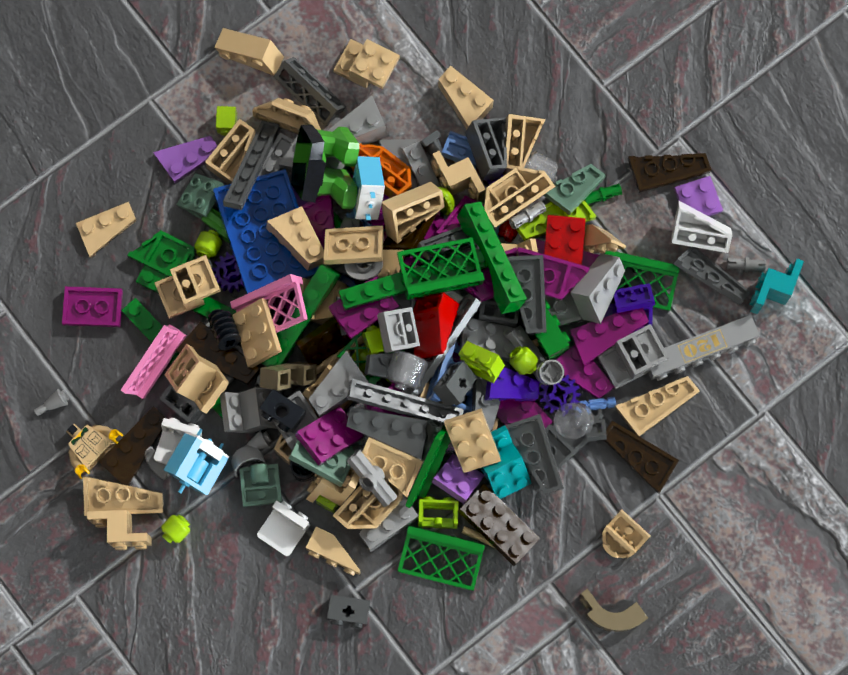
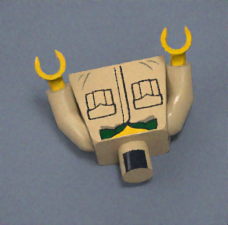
(90, 446)

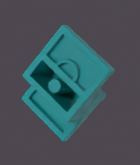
(775, 286)
(509, 473)

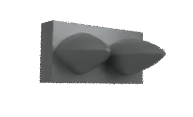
(431, 143)

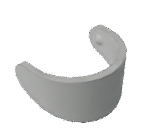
(245, 454)
(156, 467)

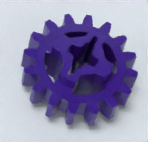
(231, 276)
(567, 390)

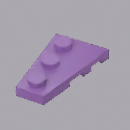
(186, 157)

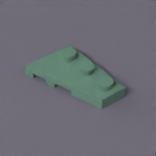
(575, 189)

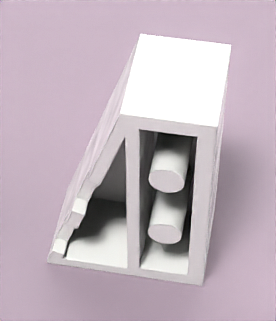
(699, 230)

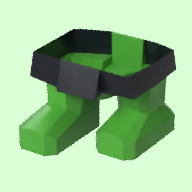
(309, 172)

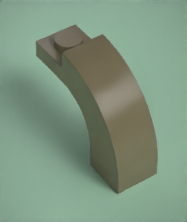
(612, 621)

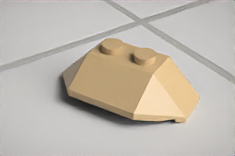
(286, 114)
(514, 193)
(364, 510)

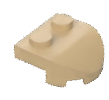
(623, 536)

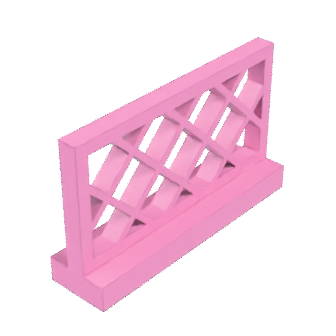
(270, 292)
(154, 361)

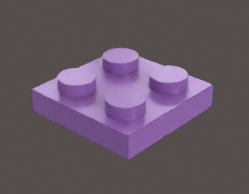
(700, 196)
(455, 481)

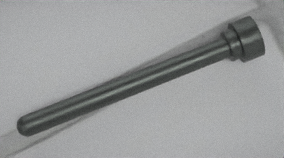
(432, 428)

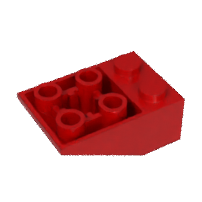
(434, 323)

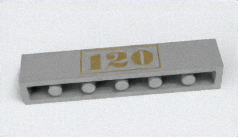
(706, 346)

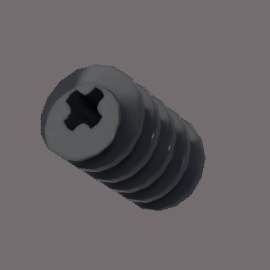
(224, 329)

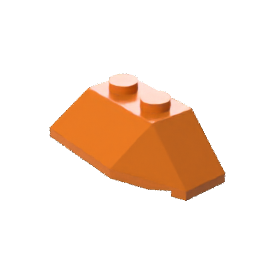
(395, 172)

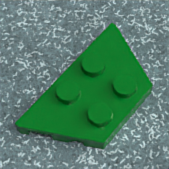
(163, 253)

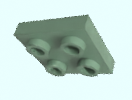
(199, 195)
(260, 485)

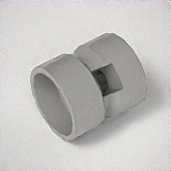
(549, 372)

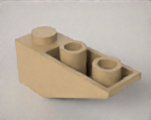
(599, 240)
(328, 547)

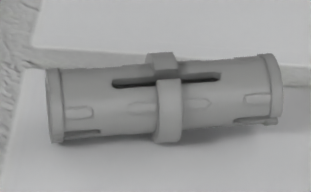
(527, 215)
(746, 264)

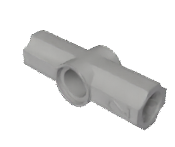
(371, 478)

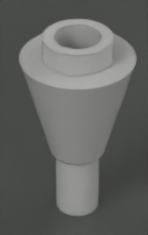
(56, 400)
(259, 441)

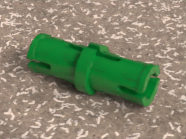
(603, 194)

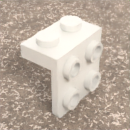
(170, 438)
(283, 528)

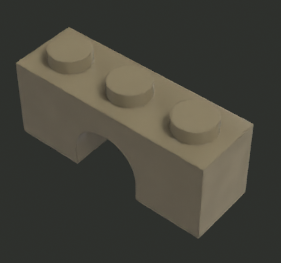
(283, 375)

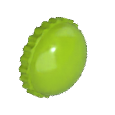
(448, 202)

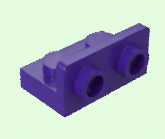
(633, 298)

